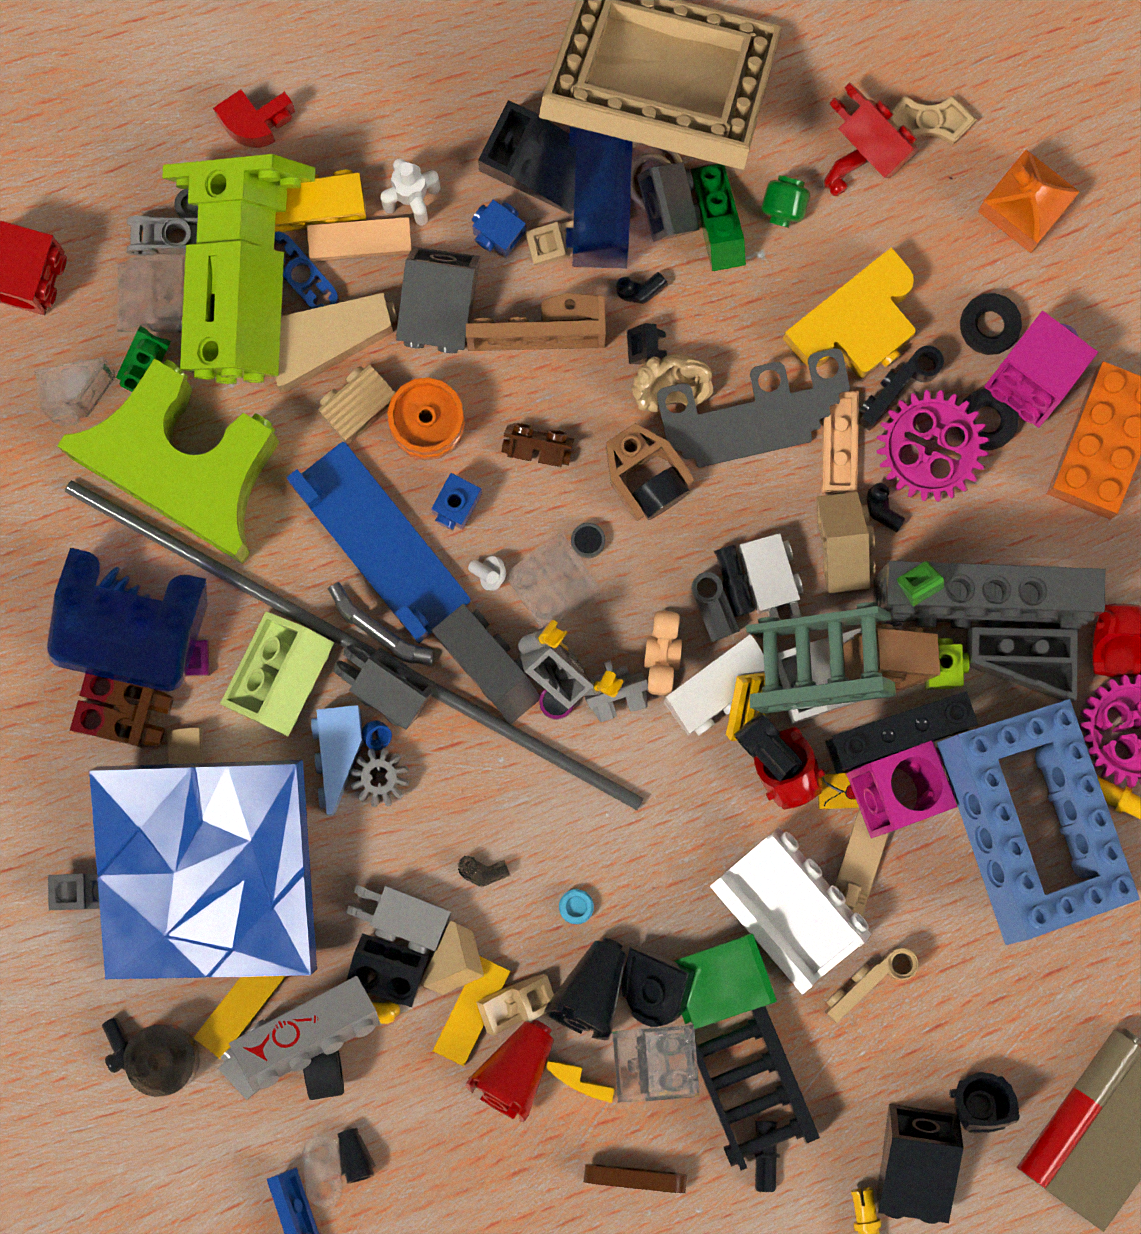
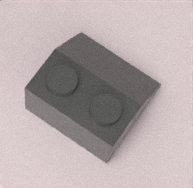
(669, 201)

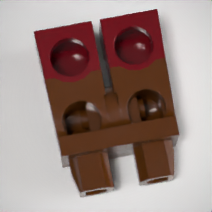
(130, 712)

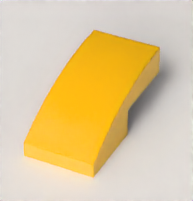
(571, 1075)

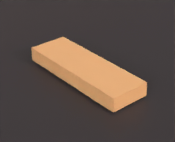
(359, 239)
(841, 446)

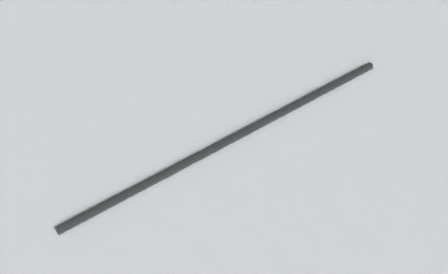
(343, 639)

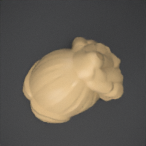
(667, 372)

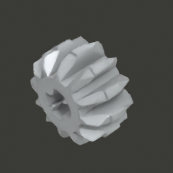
(367, 778)

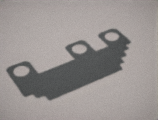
(762, 426)

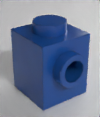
(498, 227)
(456, 490)

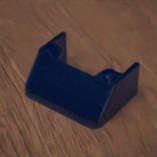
(600, 200)

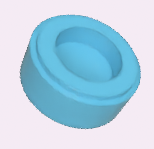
(576, 906)

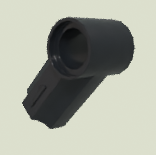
(762, 741)

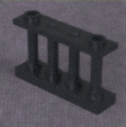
(901, 732)
(786, 1093)

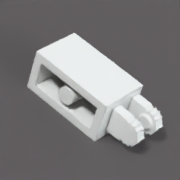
(771, 575)

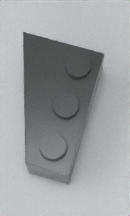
(1028, 657)
(487, 662)

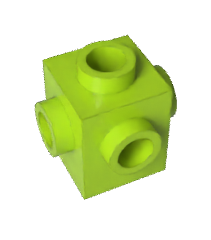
(957, 666)

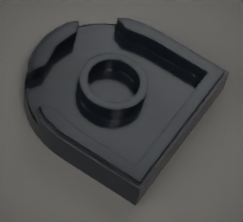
(655, 987)

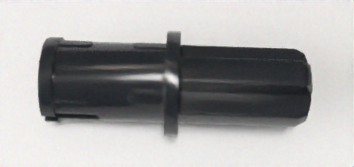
(765, 1160)

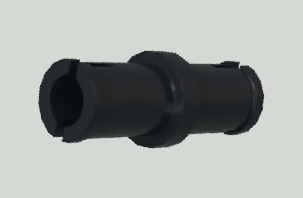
(734, 580)

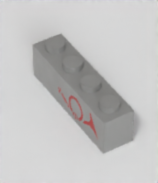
(304, 1033)

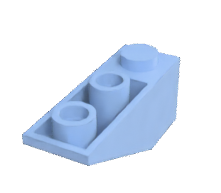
(340, 745)

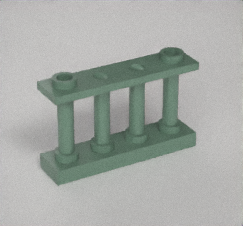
(839, 688)

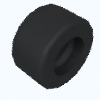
(324, 1076)

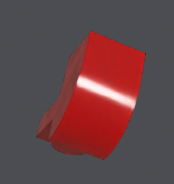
(252, 126)

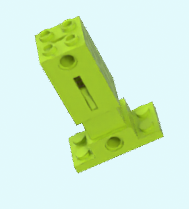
(232, 269)

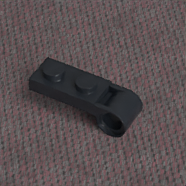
(896, 381)

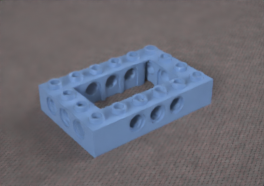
(997, 835)

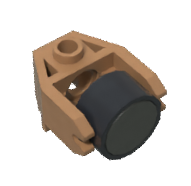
(661, 490)

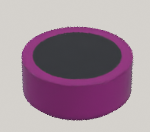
(552, 707)

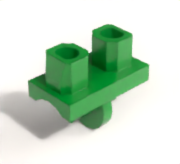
(140, 356)

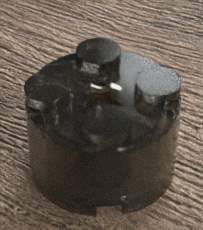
(142, 1066)

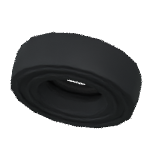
(986, 303)
(1008, 416)

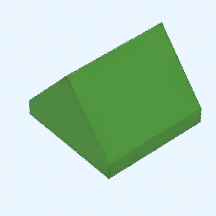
(921, 583)

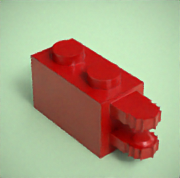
(875, 133)

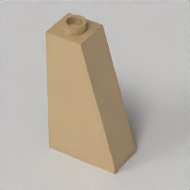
(329, 334)

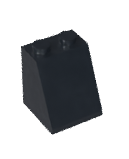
(919, 1164)

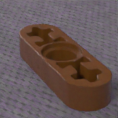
(635, 1178)

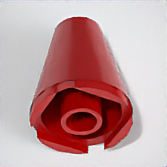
(514, 1071)

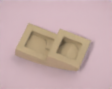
(549, 243)
(515, 1003)

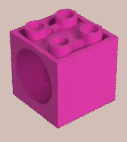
(1040, 369)
(875, 794)

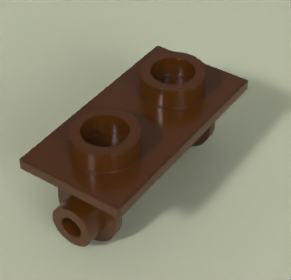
(551, 444)

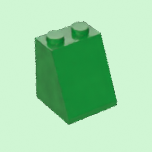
(726, 982)

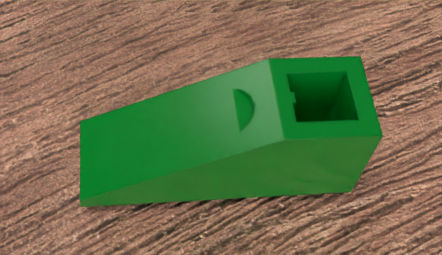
(719, 217)

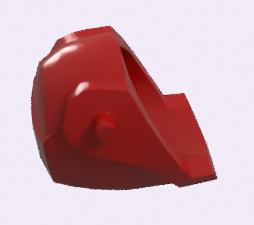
(1118, 641)
(804, 784)

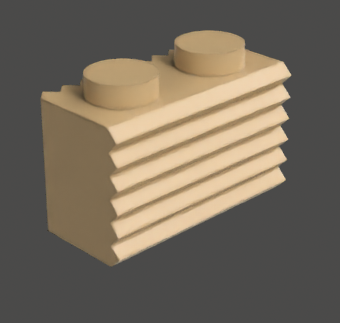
(357, 403)

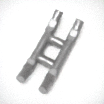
(404, 651)

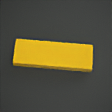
(236, 1012)
(465, 1019)

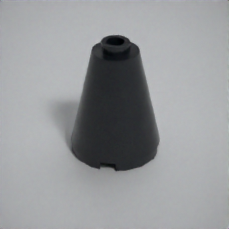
(591, 991)

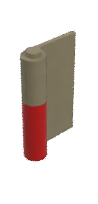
(1094, 1138)

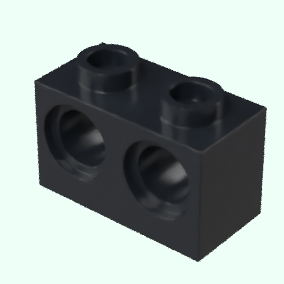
(387, 968)

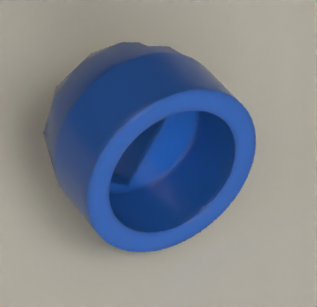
(382, 734)

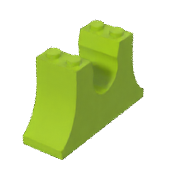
(195, 491)

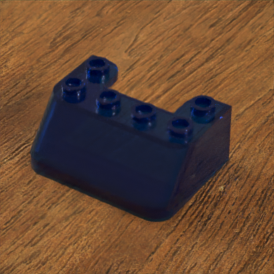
(123, 632)

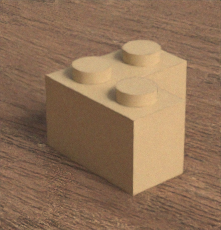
(845, 542)

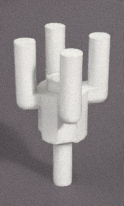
(410, 189)

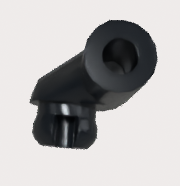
(640, 292)
(880, 509)
(118, 1044)

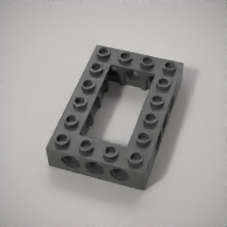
(996, 596)

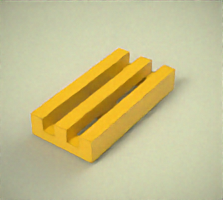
(741, 702)

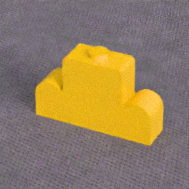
(860, 318)

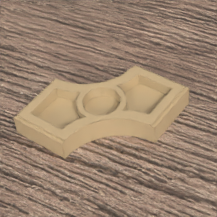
(944, 120)

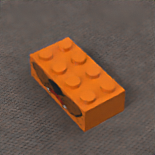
(1102, 444)

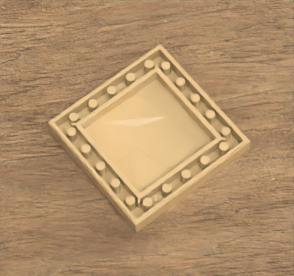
(663, 76)

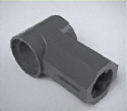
(715, 610)

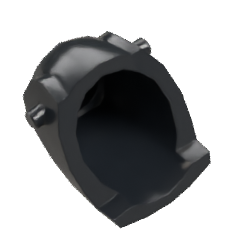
(985, 1103)

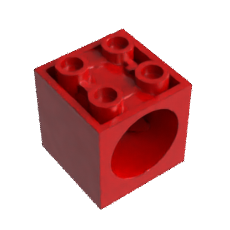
(29, 268)

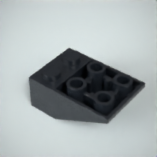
(531, 157)

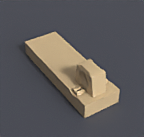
(859, 865)

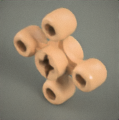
(663, 653)

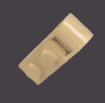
(865, 980)

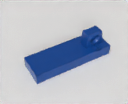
(292, 1203)

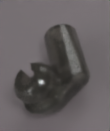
(481, 874)

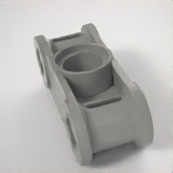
(156, 235)

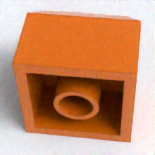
(1028, 201)

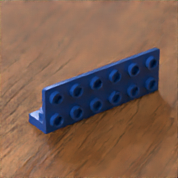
(379, 541)

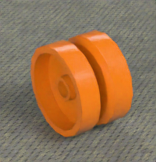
(428, 439)

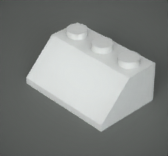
(713, 687)

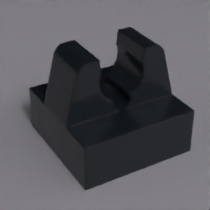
(643, 343)

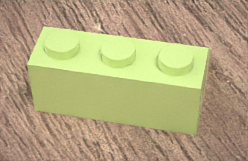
(277, 673)

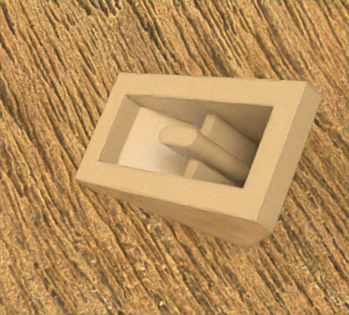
(454, 961)

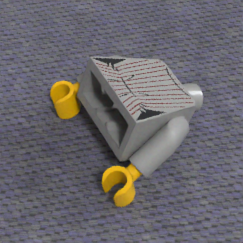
(559, 669)

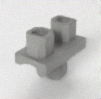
(632, 689)

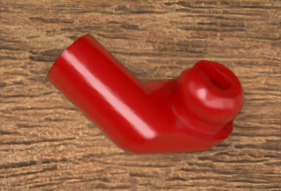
(842, 166)

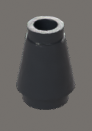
(354, 1157)

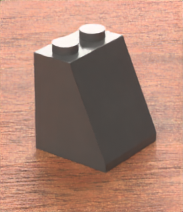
(437, 299)

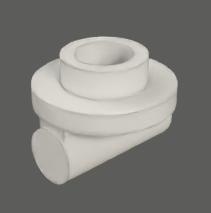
(491, 572)

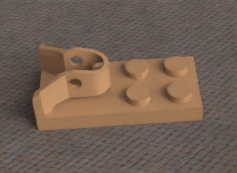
(558, 329)

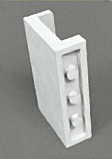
(791, 909)

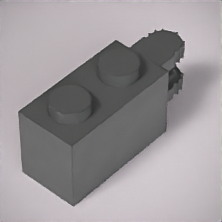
(385, 684)

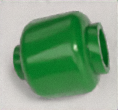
(785, 201)

